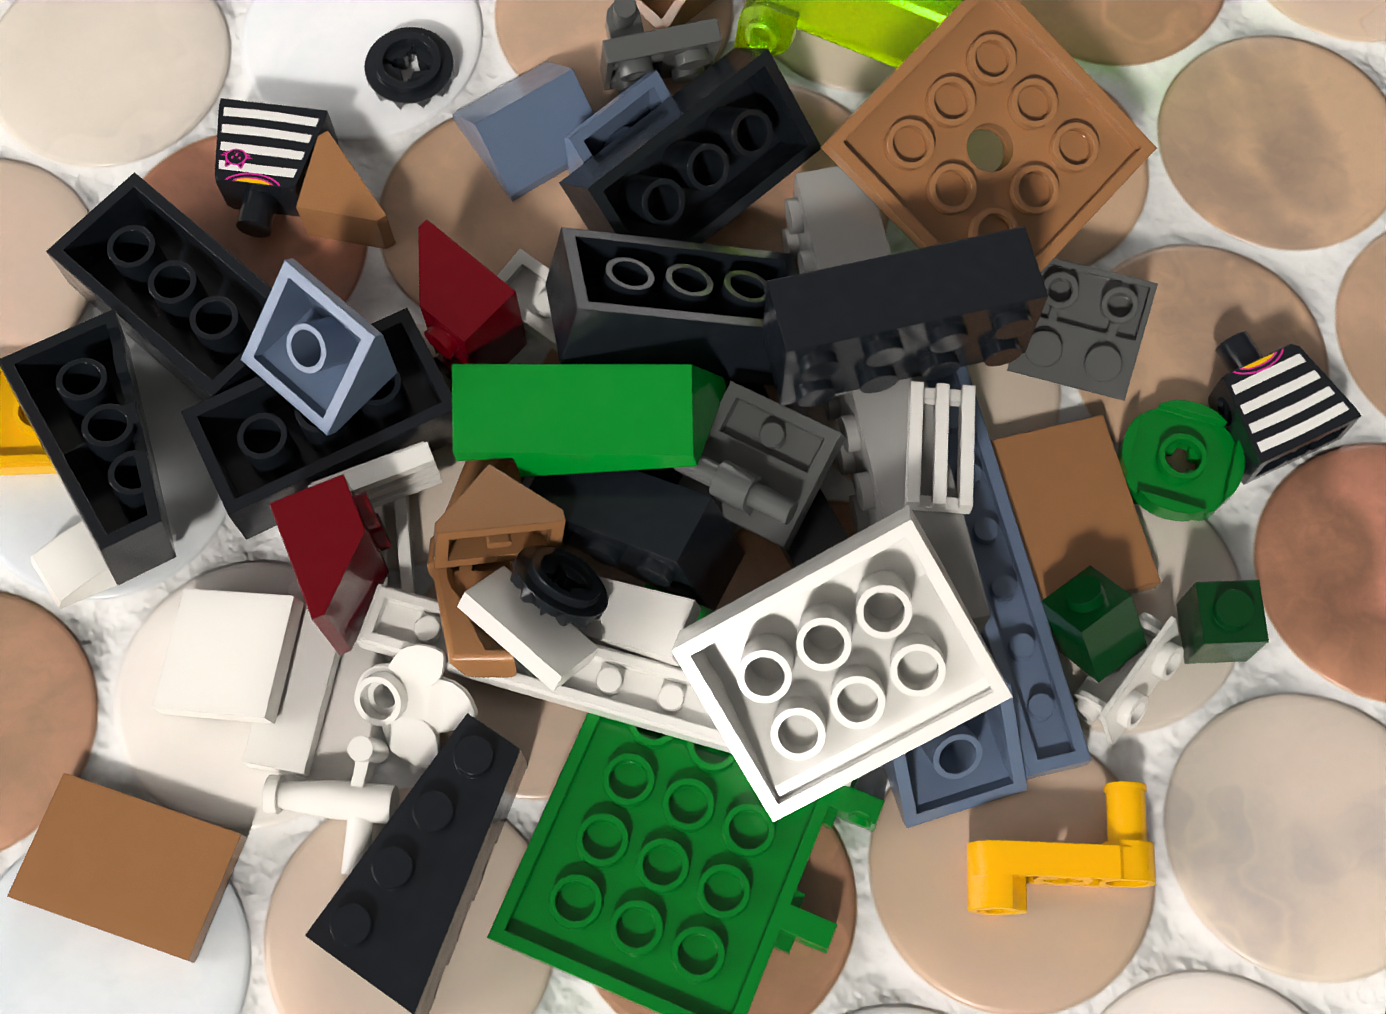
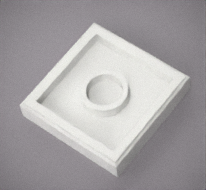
(228, 655)

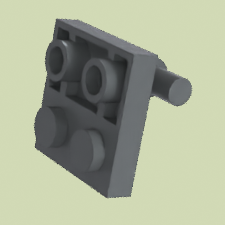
(673, 51)
(1088, 329)
(763, 464)

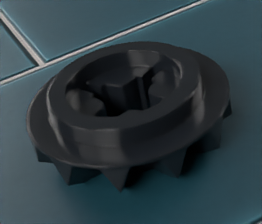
(395, 52)
(571, 594)

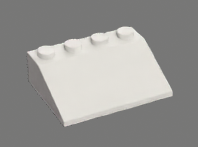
(840, 664)

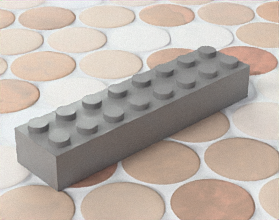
(838, 225)

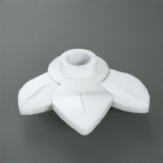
(422, 703)

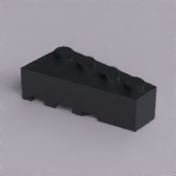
(93, 428)
(414, 884)

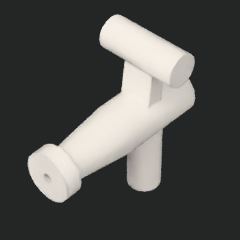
(354, 800)

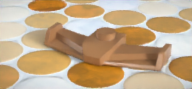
(467, 644)

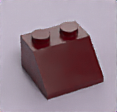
(465, 305)
(335, 554)

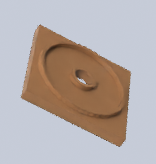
(1000, 74)

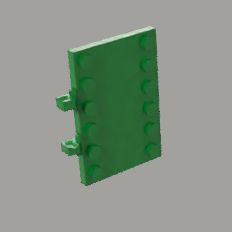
(667, 872)

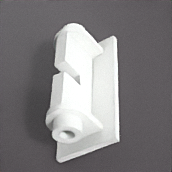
(1123, 696)

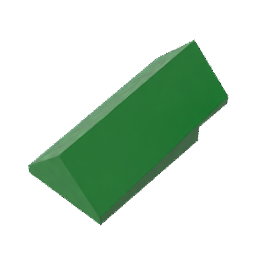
(583, 415)

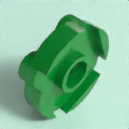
(1208, 445)

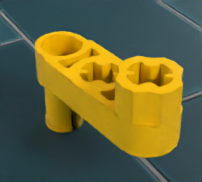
(1003, 868)

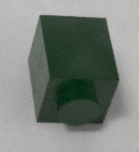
(1222, 621)
(1094, 623)

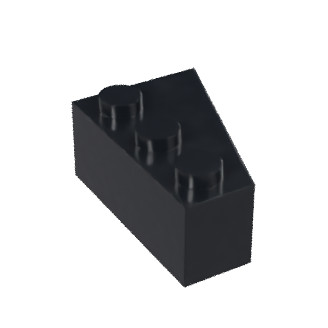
(648, 530)

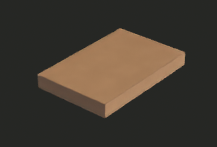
(1074, 506)
(128, 867)

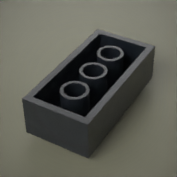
(697, 154)
(168, 285)
(662, 302)
(902, 317)
(267, 449)

